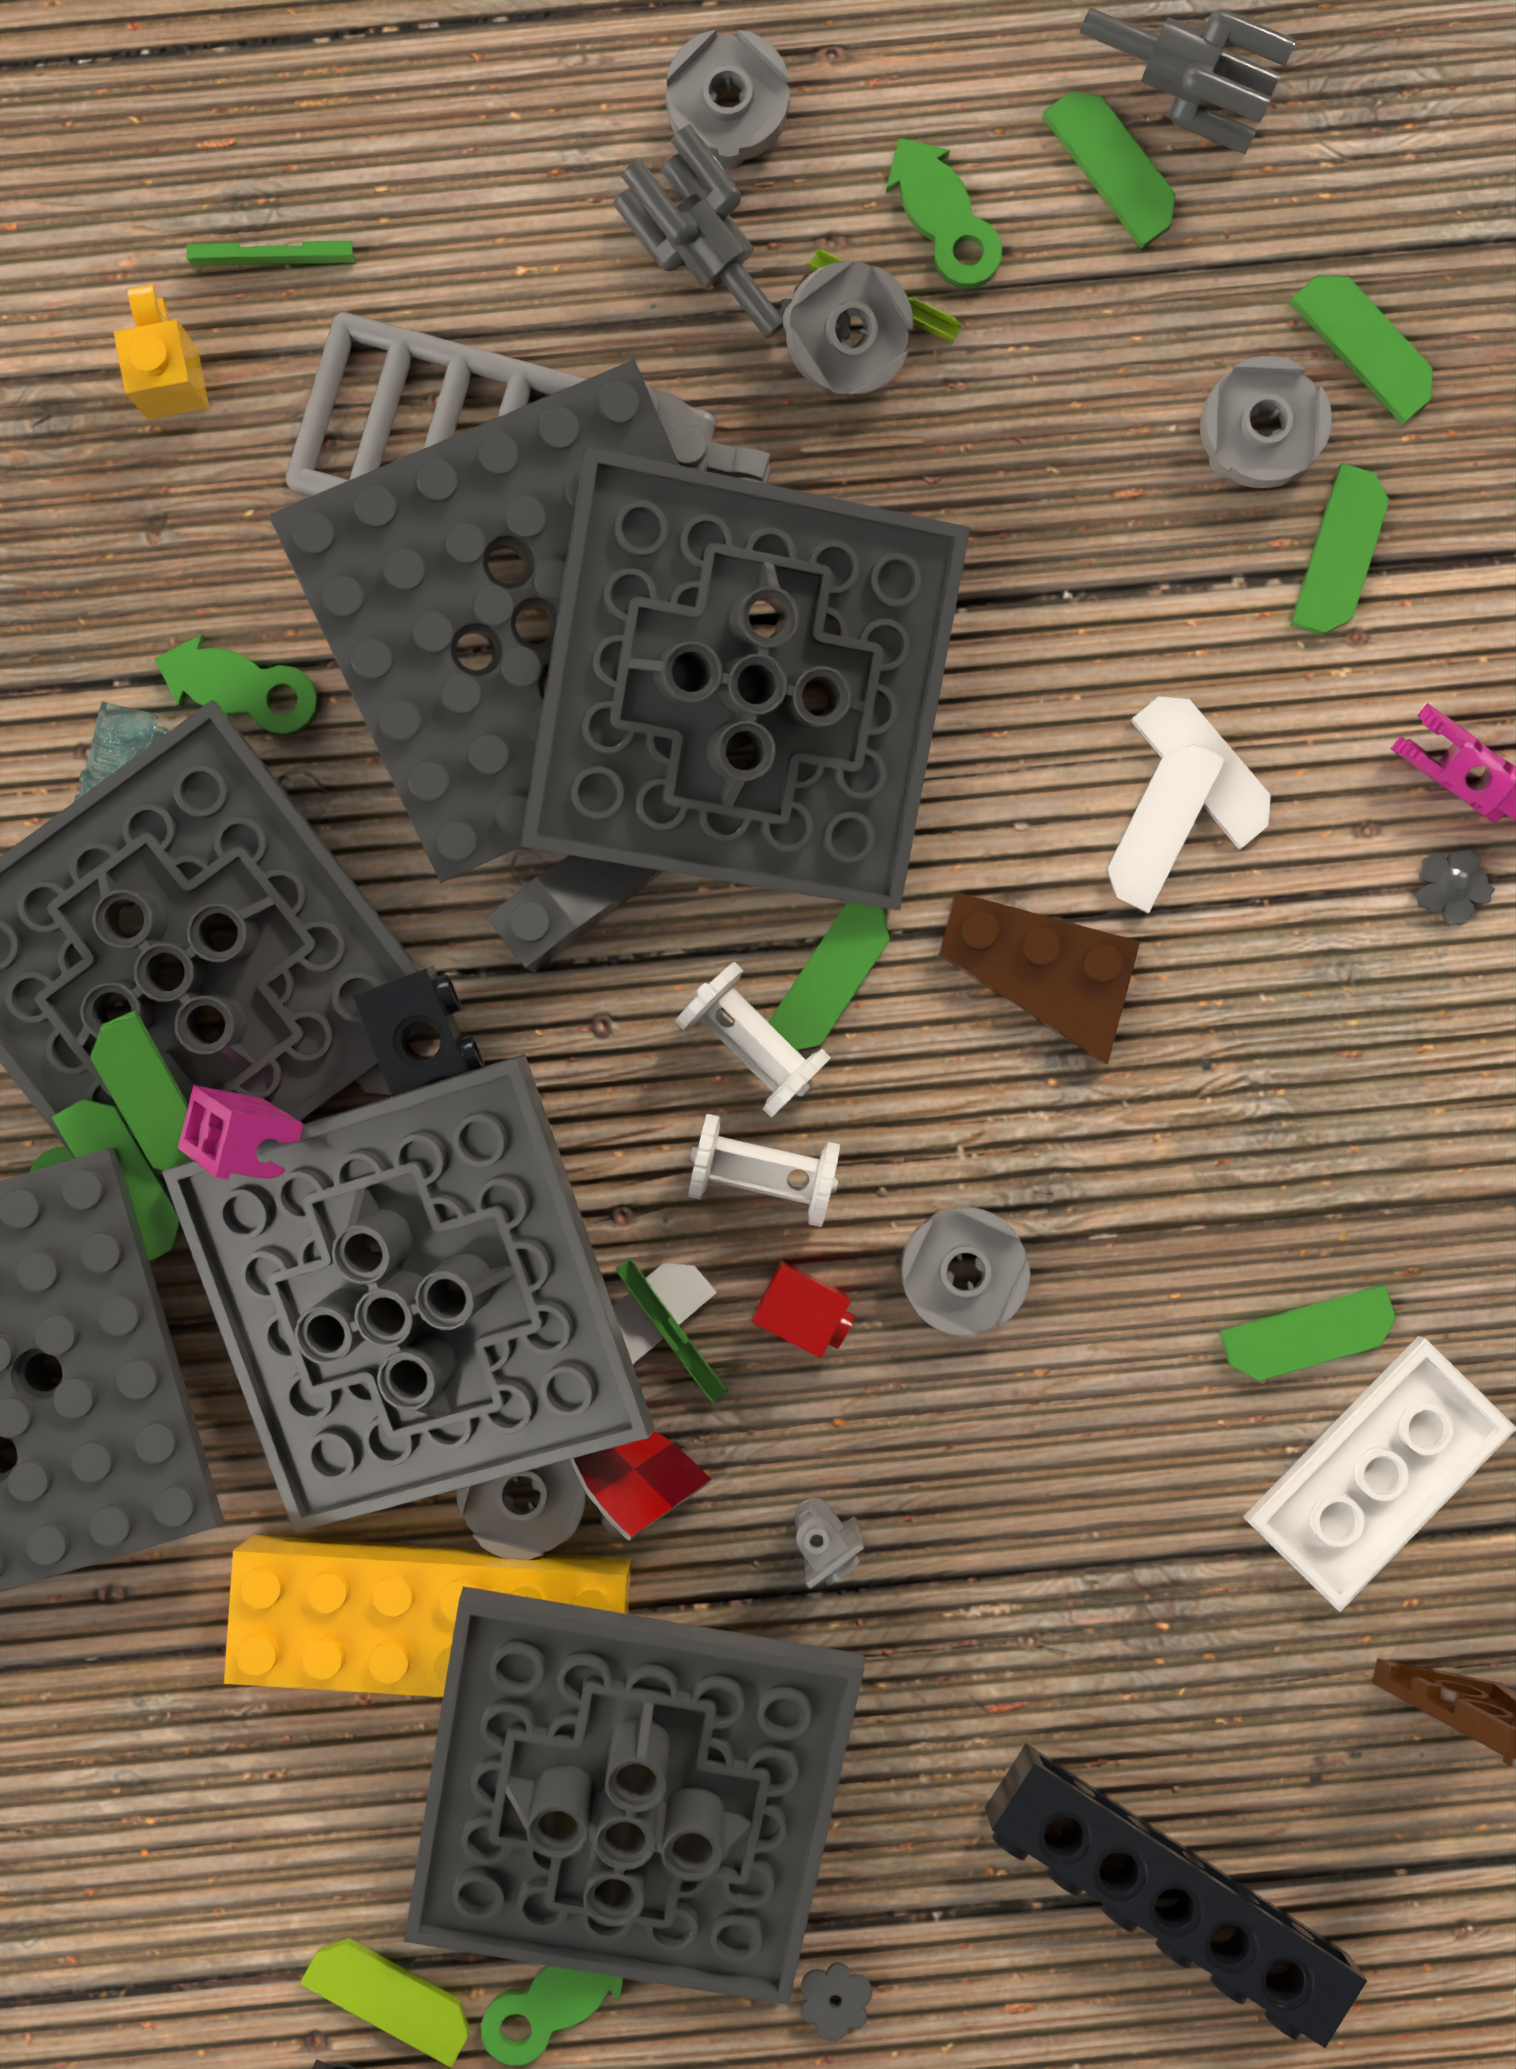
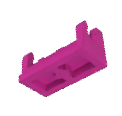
(227, 1128)

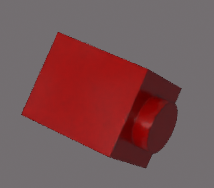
(804, 1310)

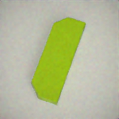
(389, 1998)

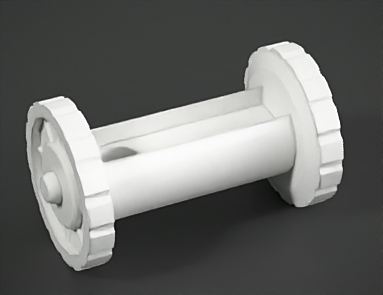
(752, 1039)
(763, 1170)

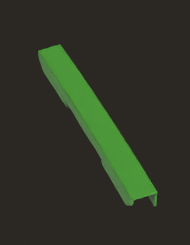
(232, 254)
(671, 1330)

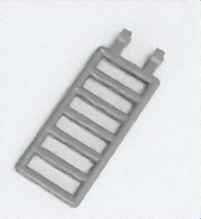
(461, 364)

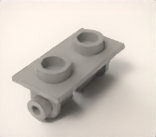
(825, 1542)

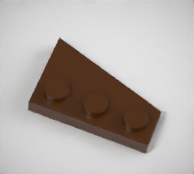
(1047, 966)
(1466, 1703)

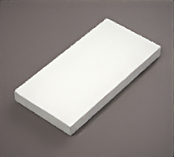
(1379, 1473)

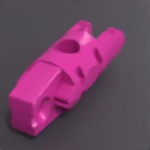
(1490, 794)

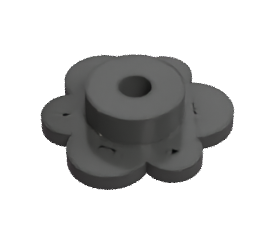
(837, 2015)

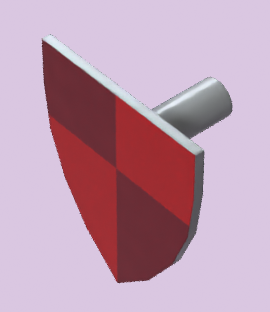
(638, 1482)

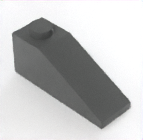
(564, 906)

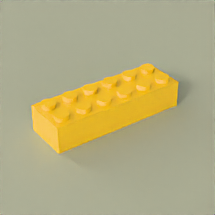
(380, 1610)

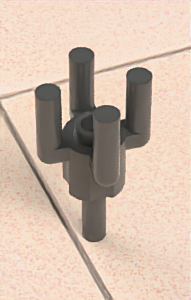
(1197, 68)
(699, 227)

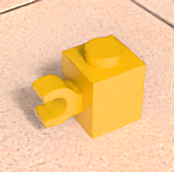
(159, 360)

